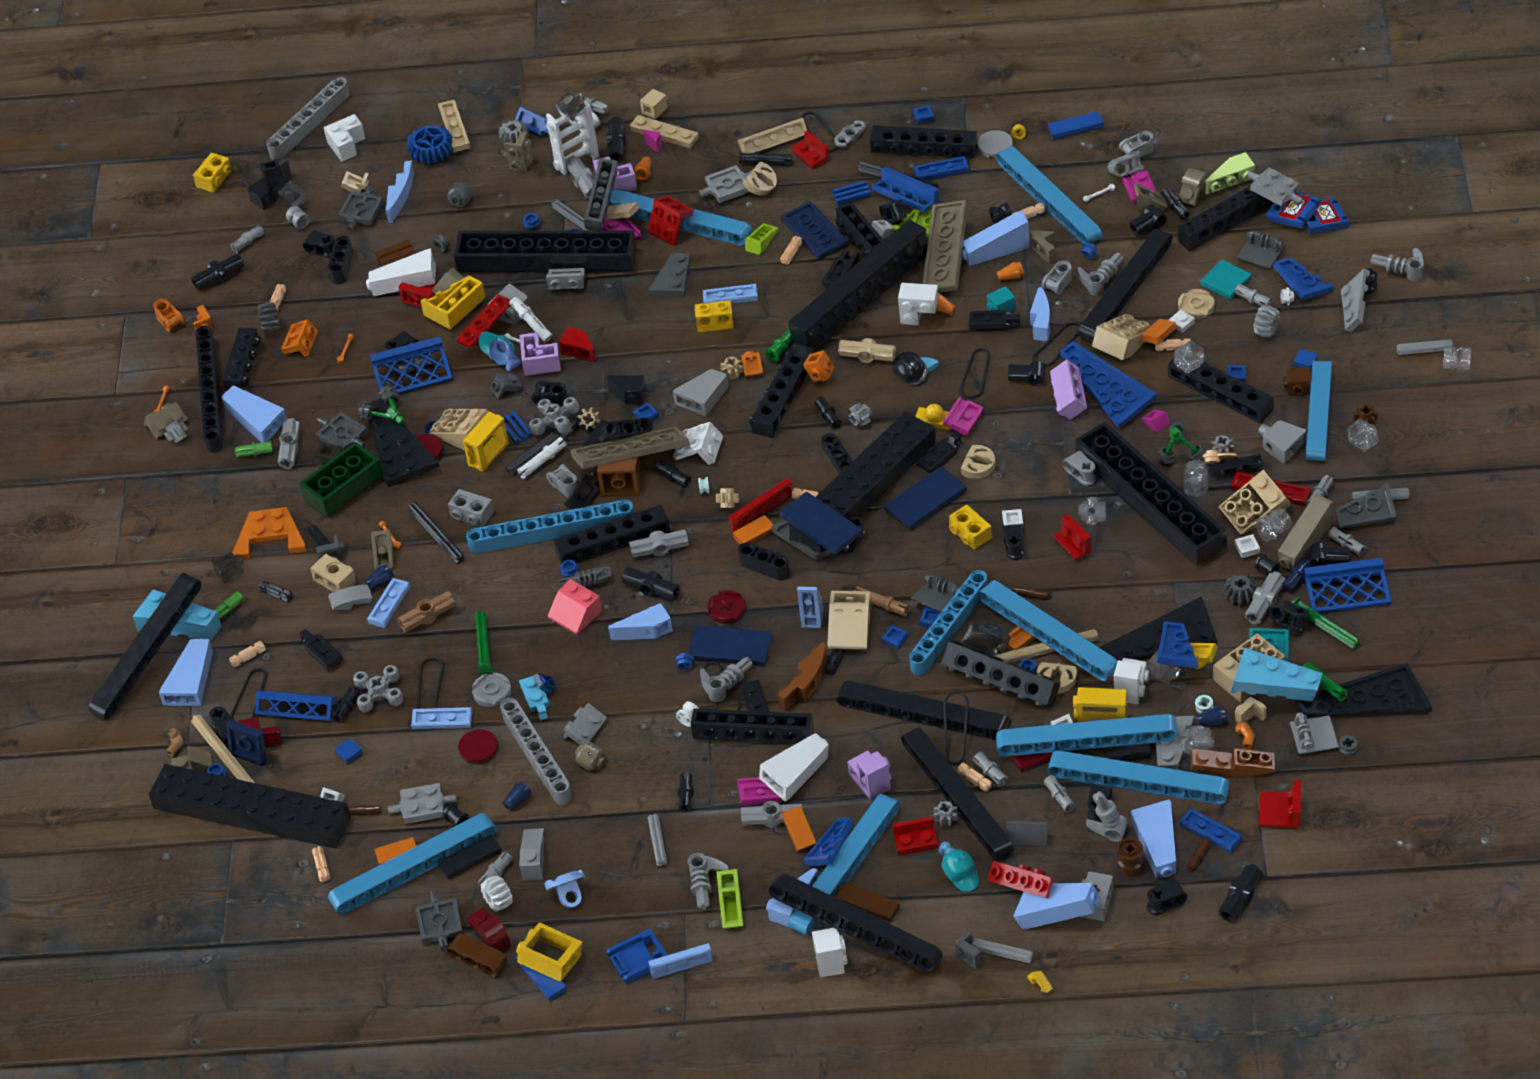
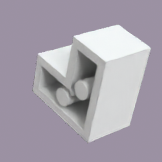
(343, 135)
(916, 299)
(1131, 675)
(829, 952)

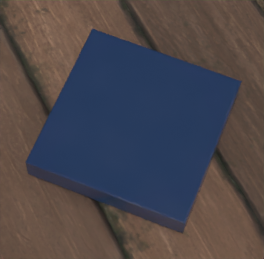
(246, 742)

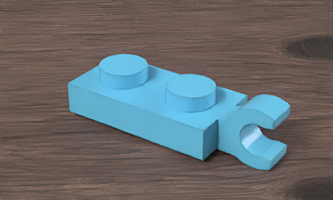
(534, 697)

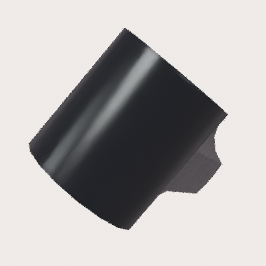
(1151, 217)
(1032, 373)
(1324, 555)

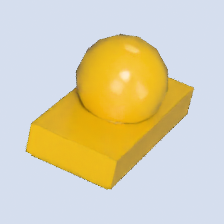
(933, 415)
(1204, 653)

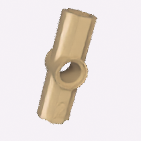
(867, 350)

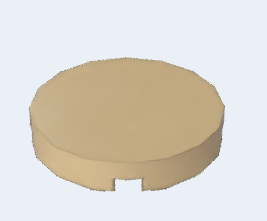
(1196, 303)

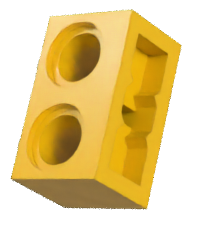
(212, 172)
(714, 316)
(970, 527)

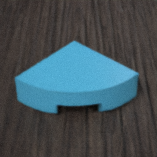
(930, 363)

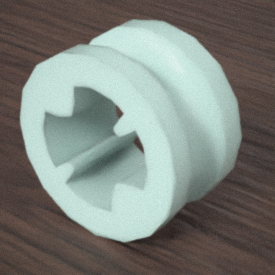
(703, 485)
(1203, 699)

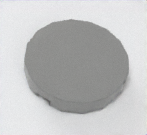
(994, 142)
(491, 689)

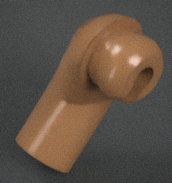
(176, 740)

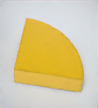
(1039, 978)

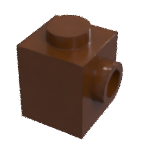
(1298, 381)

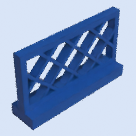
(408, 352)
(1358, 569)

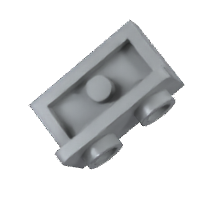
(565, 278)
(585, 724)

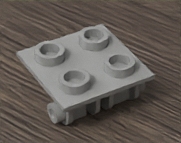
(1313, 734)

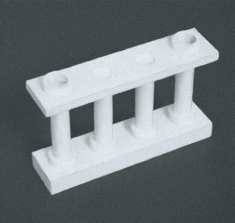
(586, 136)

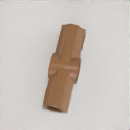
(426, 611)

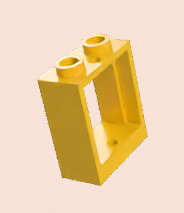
(482, 456)
(1099, 698)
(544, 964)

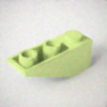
(1230, 173)

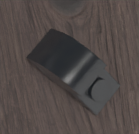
(272, 174)

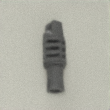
(589, 577)

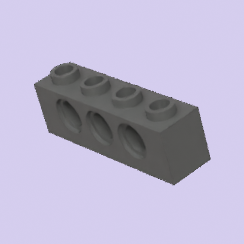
(600, 194)

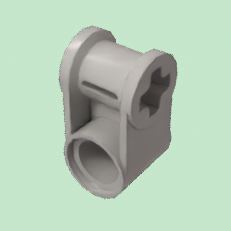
(1140, 142)
(1129, 164)
(1058, 277)
(1080, 468)
(563, 480)

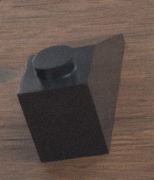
(266, 197)

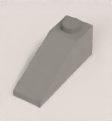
(532, 854)

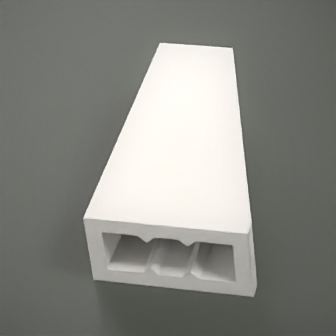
(414, 270)
(794, 766)

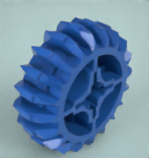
(430, 144)

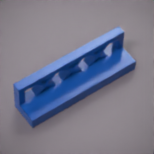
(904, 187)
(295, 697)

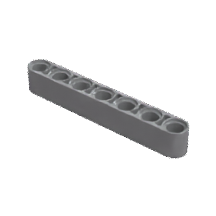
(308, 118)
(536, 751)

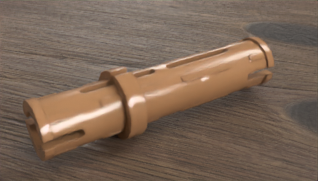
(887, 603)

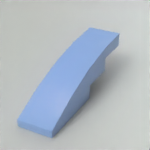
(399, 193)

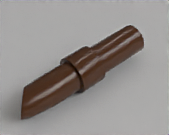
(1032, 593)
(363, 809)
(1198, 854)

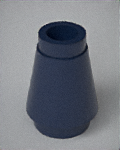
(379, 577)
(1212, 717)
(517, 795)

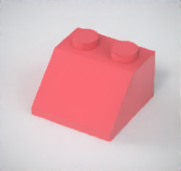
(575, 607)

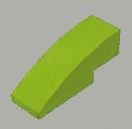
(729, 899)

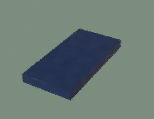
(815, 230)
(925, 498)
(821, 523)
(730, 645)

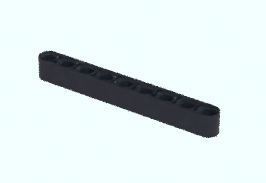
(1126, 283)
(209, 389)
(145, 646)
(921, 710)
(956, 791)
(855, 922)

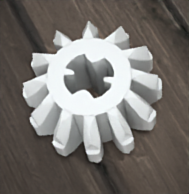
(496, 893)

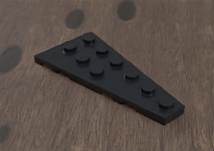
(398, 448)
(1145, 640)
(1379, 693)

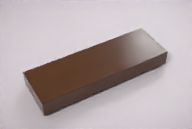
(868, 901)

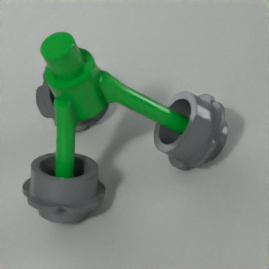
(391, 399)
(1177, 434)

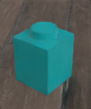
(1001, 300)

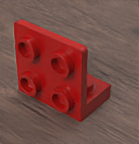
(666, 218)
(413, 295)
(1281, 808)

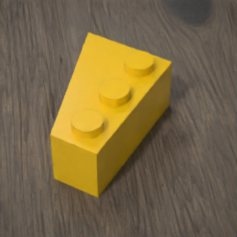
(455, 303)

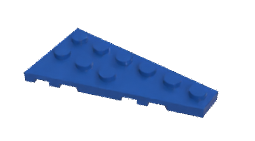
(1112, 389)

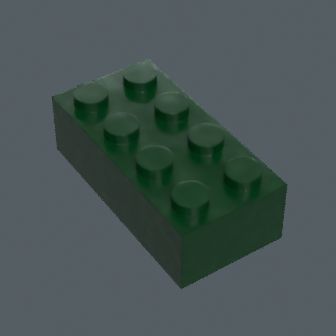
(341, 479)

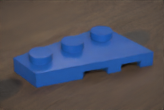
(1301, 281)
(1175, 646)
(829, 844)

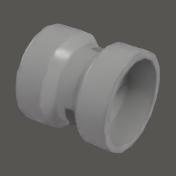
(297, 217)

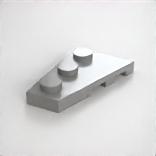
(1353, 300)
(1170, 753)

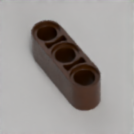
(476, 955)

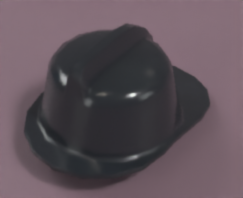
(909, 368)

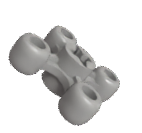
(554, 416)
(378, 688)

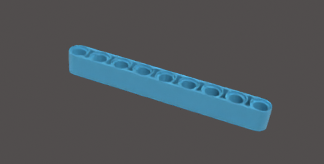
(1047, 193)
(700, 223)
(544, 527)
(1048, 630)
(1086, 735)
(1139, 777)
(850, 855)
(409, 864)

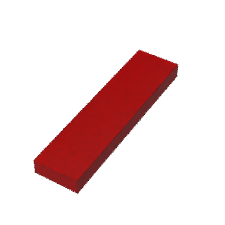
(1295, 494)
(761, 505)

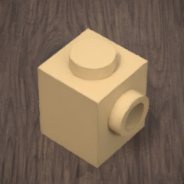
(653, 104)

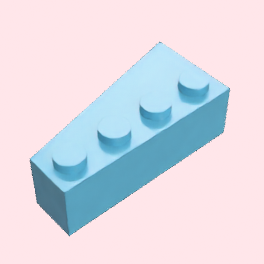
(195, 622)
(1274, 677)

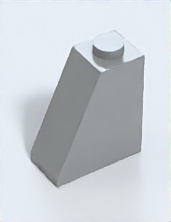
(701, 392)

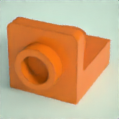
(203, 318)
(751, 364)

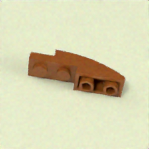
(809, 676)
(1233, 765)

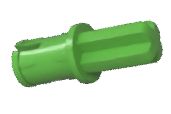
(254, 449)
(228, 605)

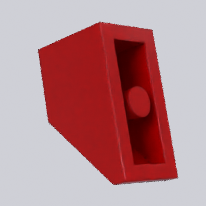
(577, 345)

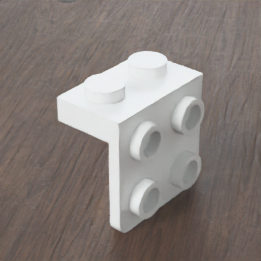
(704, 440)

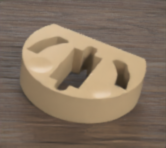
(757, 186)
(976, 470)
(1064, 671)

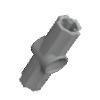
(580, 175)
(289, 443)
(658, 543)
(1264, 598)
(768, 814)

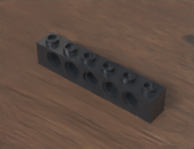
(923, 141)
(1221, 218)
(1225, 390)
(781, 392)
(611, 535)
(1047, 686)
(751, 726)

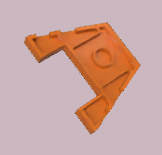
(268, 526)

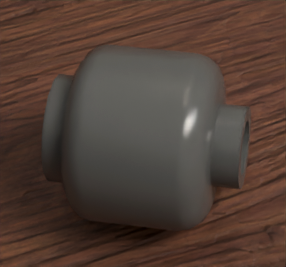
(460, 194)

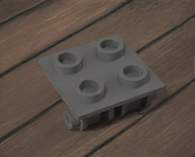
(1261, 249)
(936, 592)

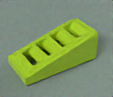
(759, 240)

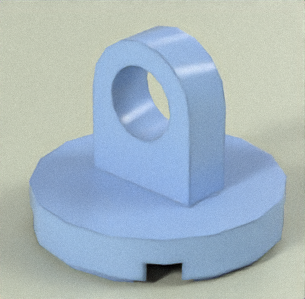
(564, 884)

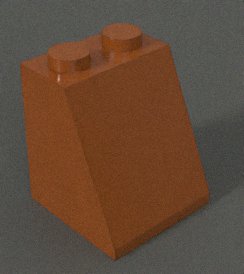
(620, 478)

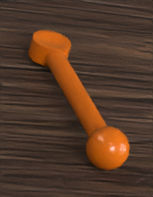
(340, 359)
(166, 389)
(397, 545)

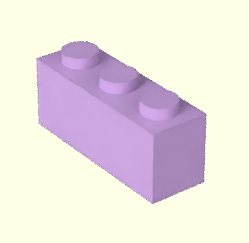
(1068, 389)

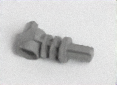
(1413, 266)
(1095, 280)
(717, 685)
(1113, 823)
(699, 868)

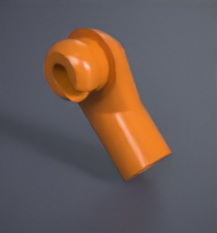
(1248, 733)

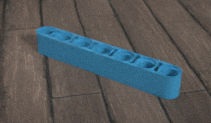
(1318, 411)
(947, 623)

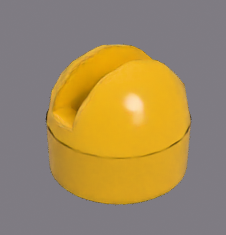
(1021, 134)

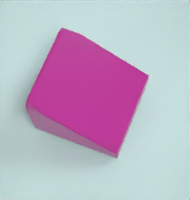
(653, 139)
(1156, 420)

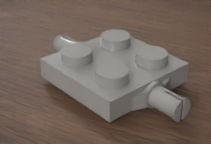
(725, 184)
(1274, 186)
(421, 803)

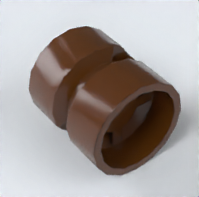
(1130, 857)

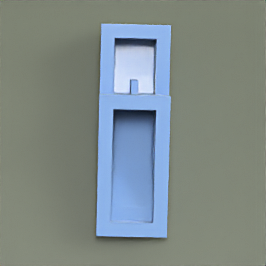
(1040, 316)

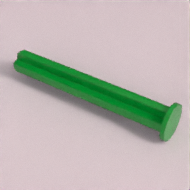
(1328, 626)
(482, 642)

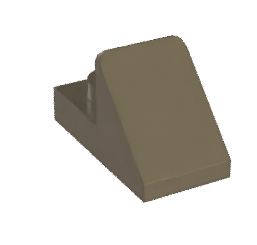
(1147, 197)
(1043, 243)
(448, 279)
(382, 548)
(196, 760)

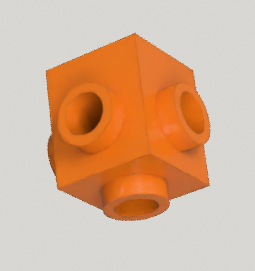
(819, 366)

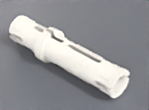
(526, 314)
(547, 453)

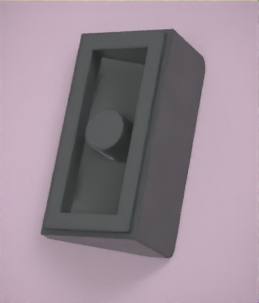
(1027, 833)

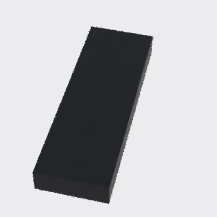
(469, 856)

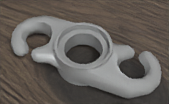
(842, 136)

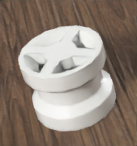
(685, 715)

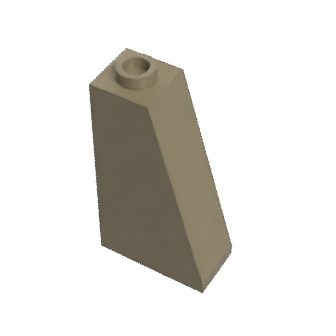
(1308, 530)

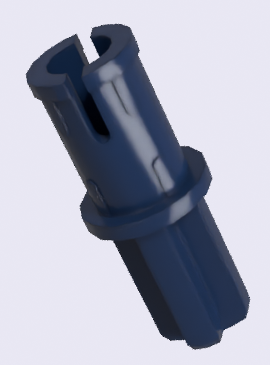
(1296, 574)

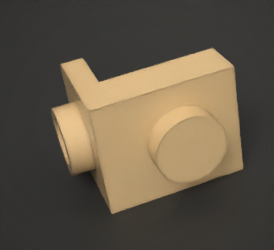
(354, 183)
(1248, 709)

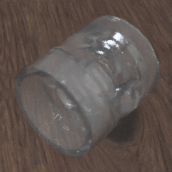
(1457, 358)
(1196, 478)
(1276, 523)

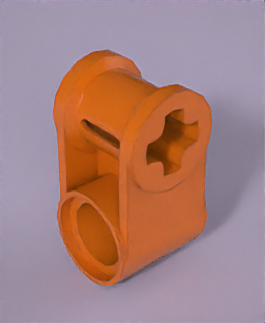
(167, 314)

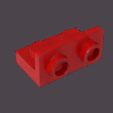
(811, 151)
(1073, 538)
(915, 836)

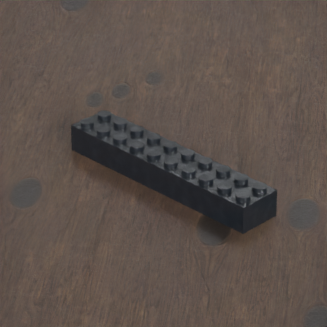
(545, 250)
(859, 286)
(874, 471)
(1152, 493)
(250, 806)

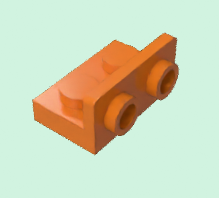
(300, 338)

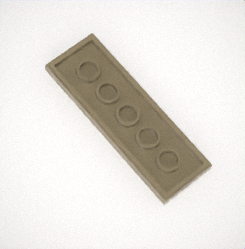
(945, 245)
(629, 447)

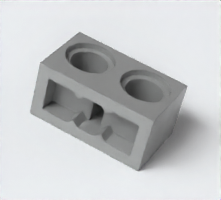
(471, 508)

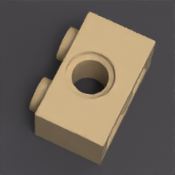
(333, 574)

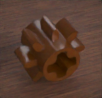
(1366, 413)

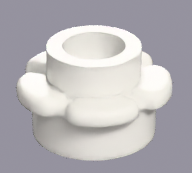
(1287, 296)

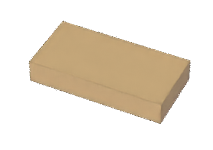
(621, 210)

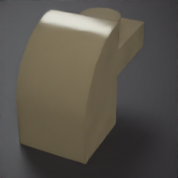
(1193, 184)

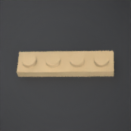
(454, 124)
(668, 132)
(773, 136)

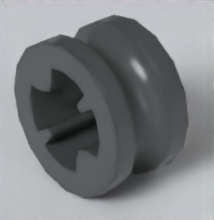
(441, 243)
(1348, 739)

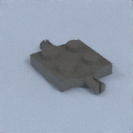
(360, 208)
(341, 431)
(438, 920)

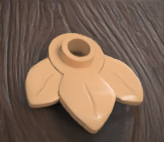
(1214, 457)

